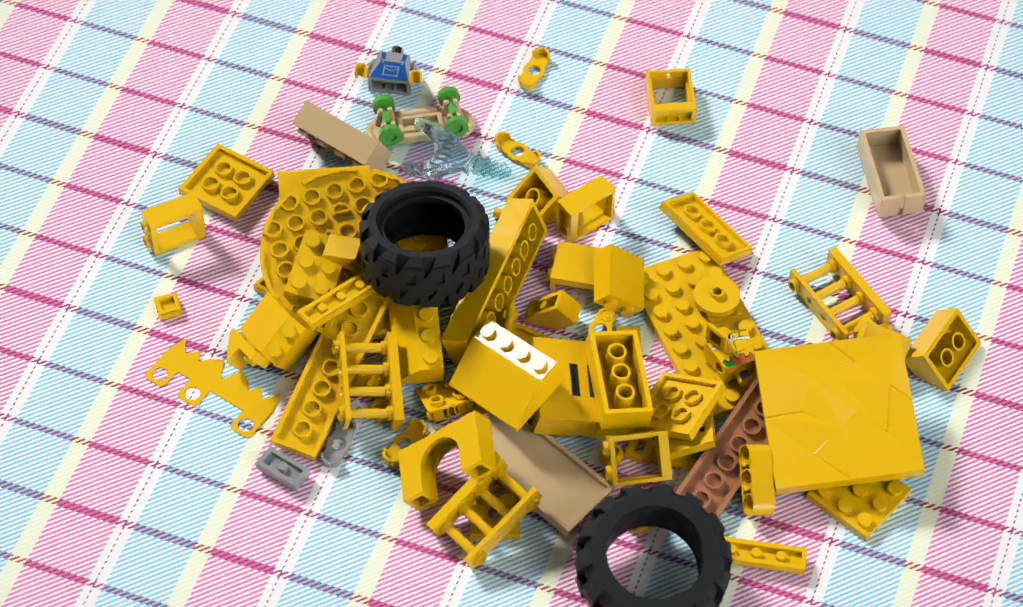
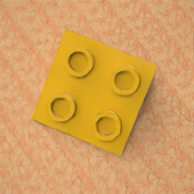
(442, 397)

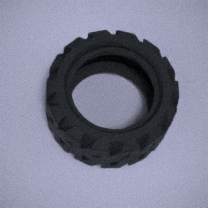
(425, 277)

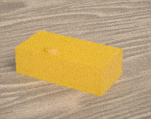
(619, 379)

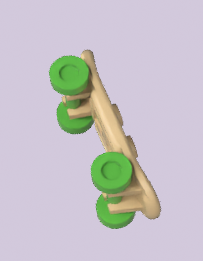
(399, 128)

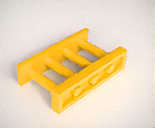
(848, 279)
(390, 369)
(461, 503)

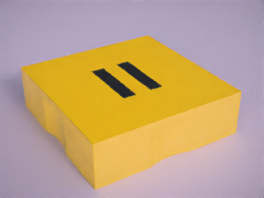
(572, 404)

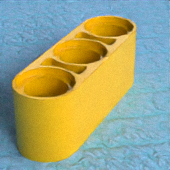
(757, 480)

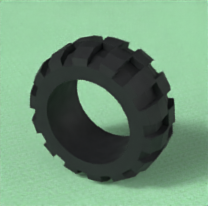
(660, 509)

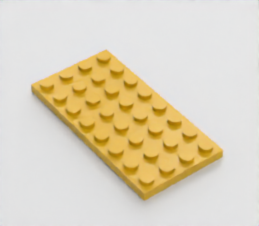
(683, 327)

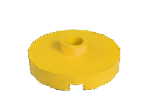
(712, 304)

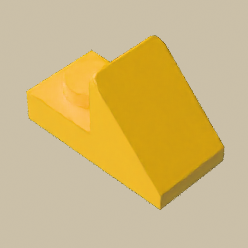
(344, 252)
(242, 352)

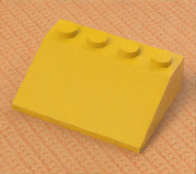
(505, 375)

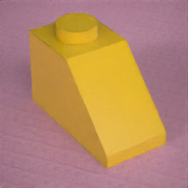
(553, 311)

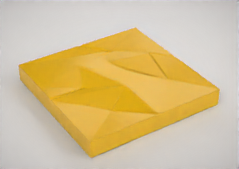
(838, 413)

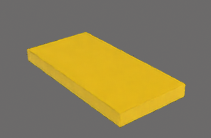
(706, 228)

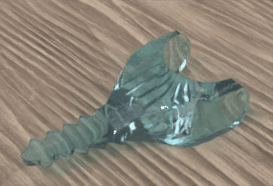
(450, 156)

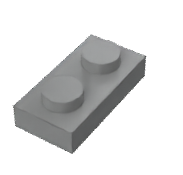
(283, 468)

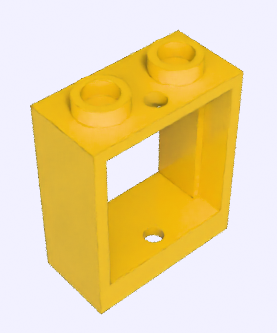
(673, 112)
(585, 209)
(168, 213)
(662, 457)

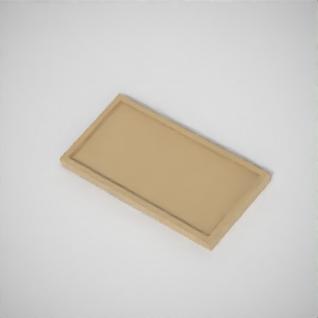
(564, 481)

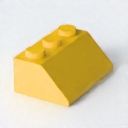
(943, 349)

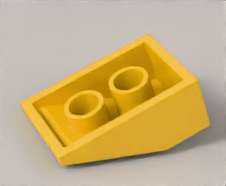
(277, 333)

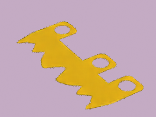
(207, 377)

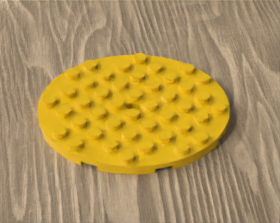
(328, 205)

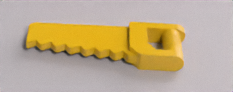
(649, 455)

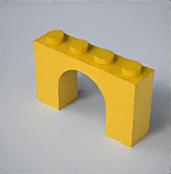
(421, 459)

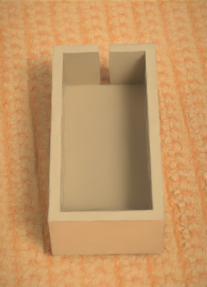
(340, 138)
(891, 171)

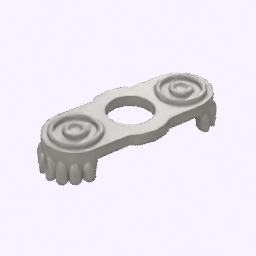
(332, 457)

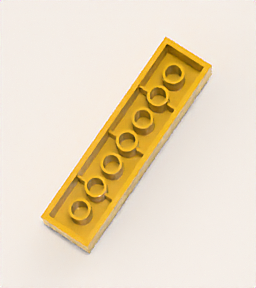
(512, 252)

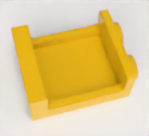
(572, 266)

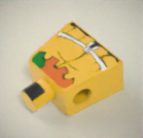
(734, 362)

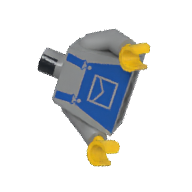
(390, 72)

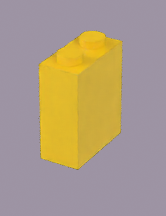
(618, 280)

